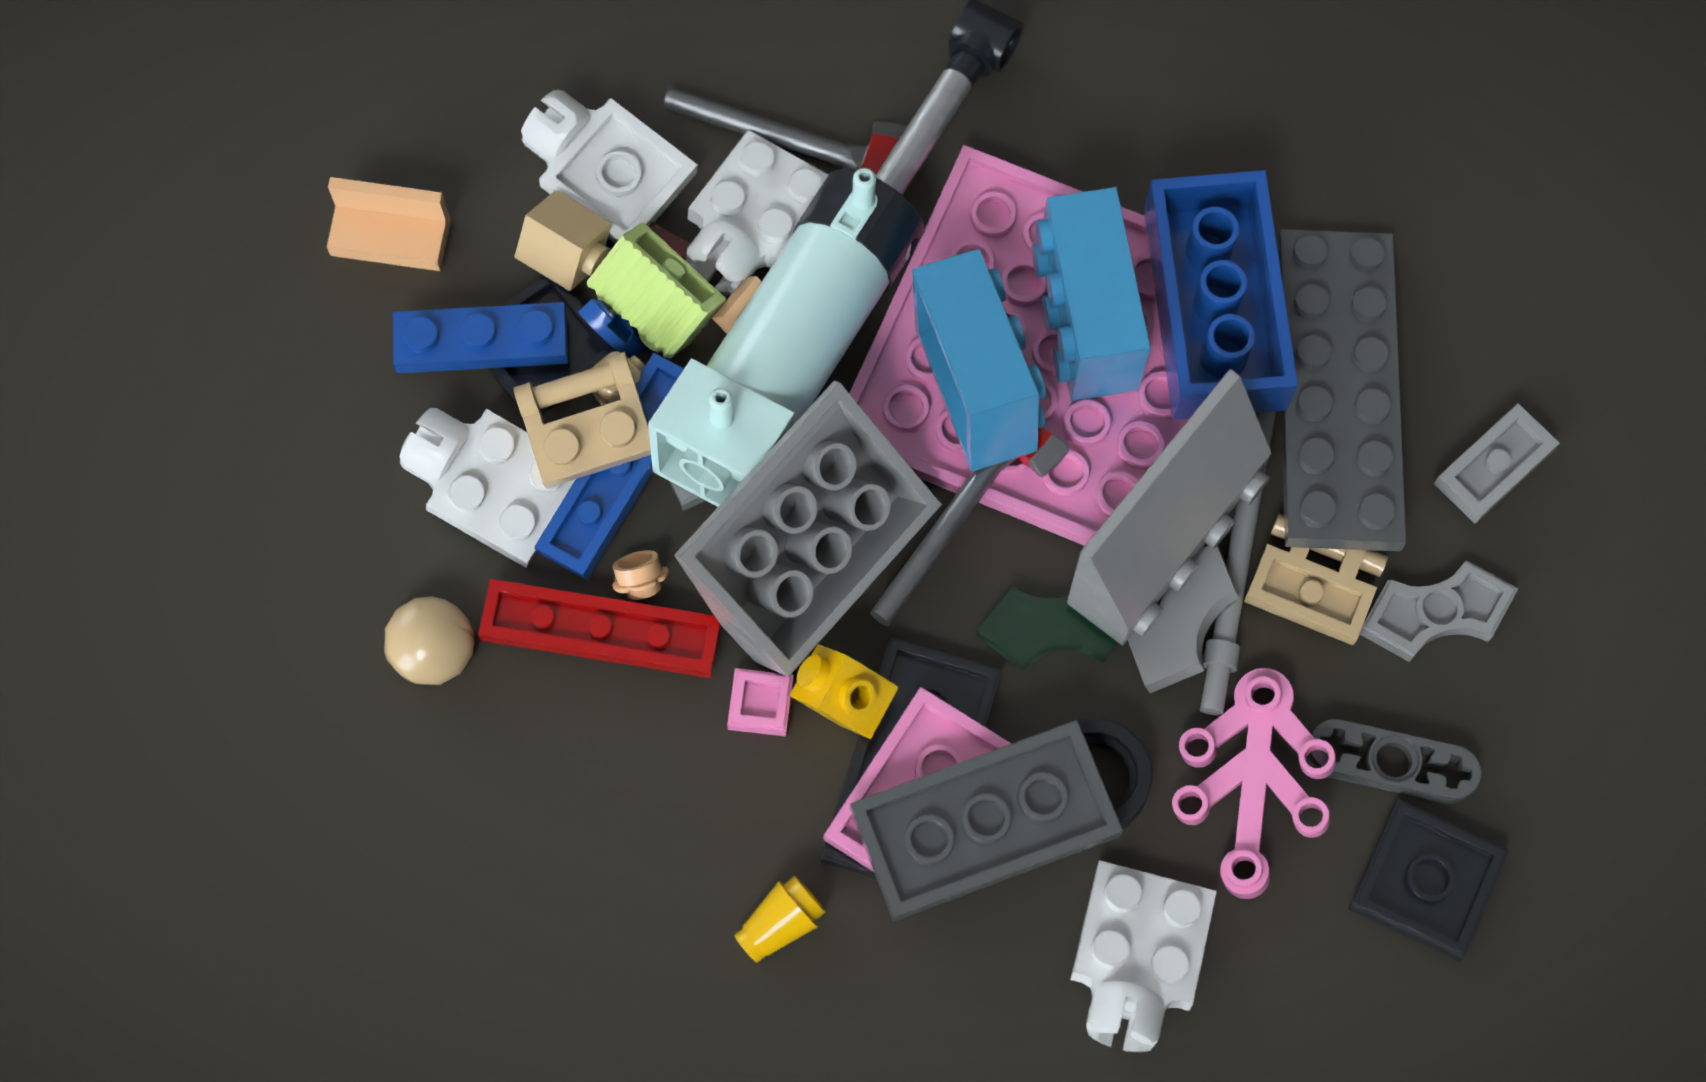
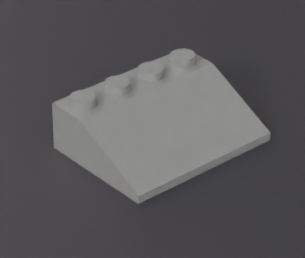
(1172, 514)
(806, 532)

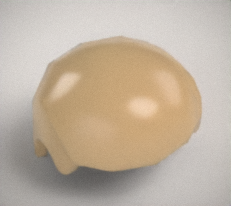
(428, 641)

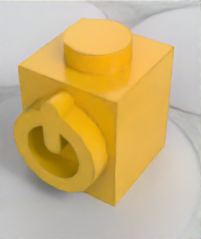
(843, 690)

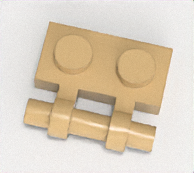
(1313, 593)

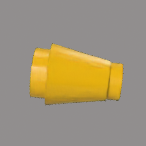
(780, 919)

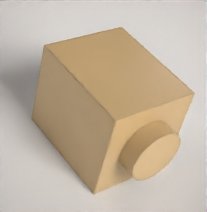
(563, 240)

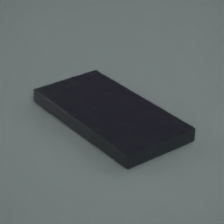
(955, 680)

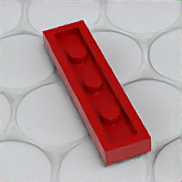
(600, 628)

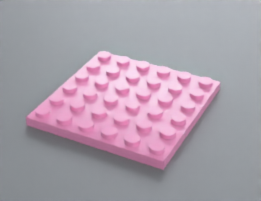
(1108, 437)

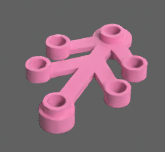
(1255, 770)

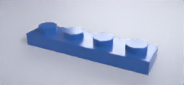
(602, 500)

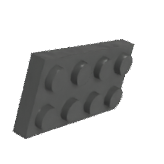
(985, 820)

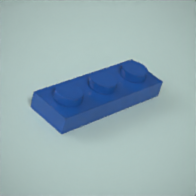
(480, 337)

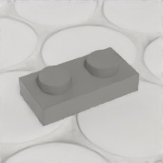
(1496, 463)

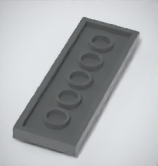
(1346, 414)

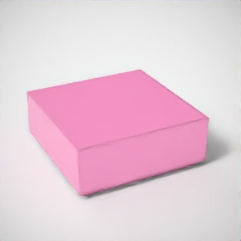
(760, 702)

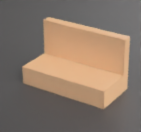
(388, 224)

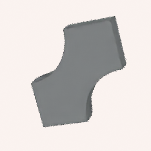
(1412, 616)
(1175, 641)

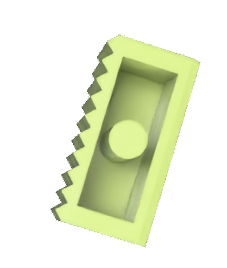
(655, 291)

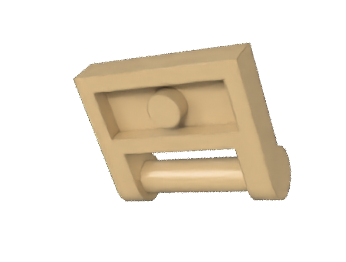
(588, 439)

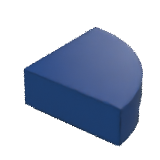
(612, 328)

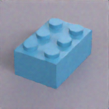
(1091, 294)
(978, 359)

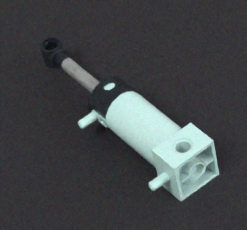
(816, 293)

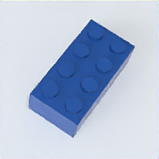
(1219, 289)

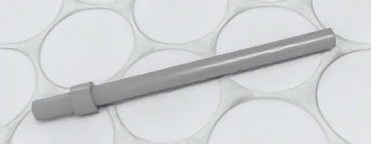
(1221, 651)

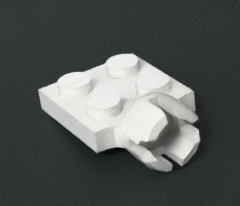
(606, 161)
(749, 210)
(483, 480)
(1140, 951)

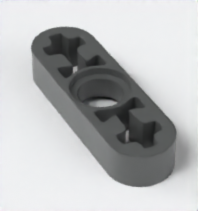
(1433, 784)

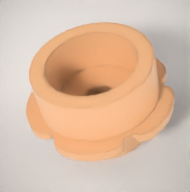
(639, 574)

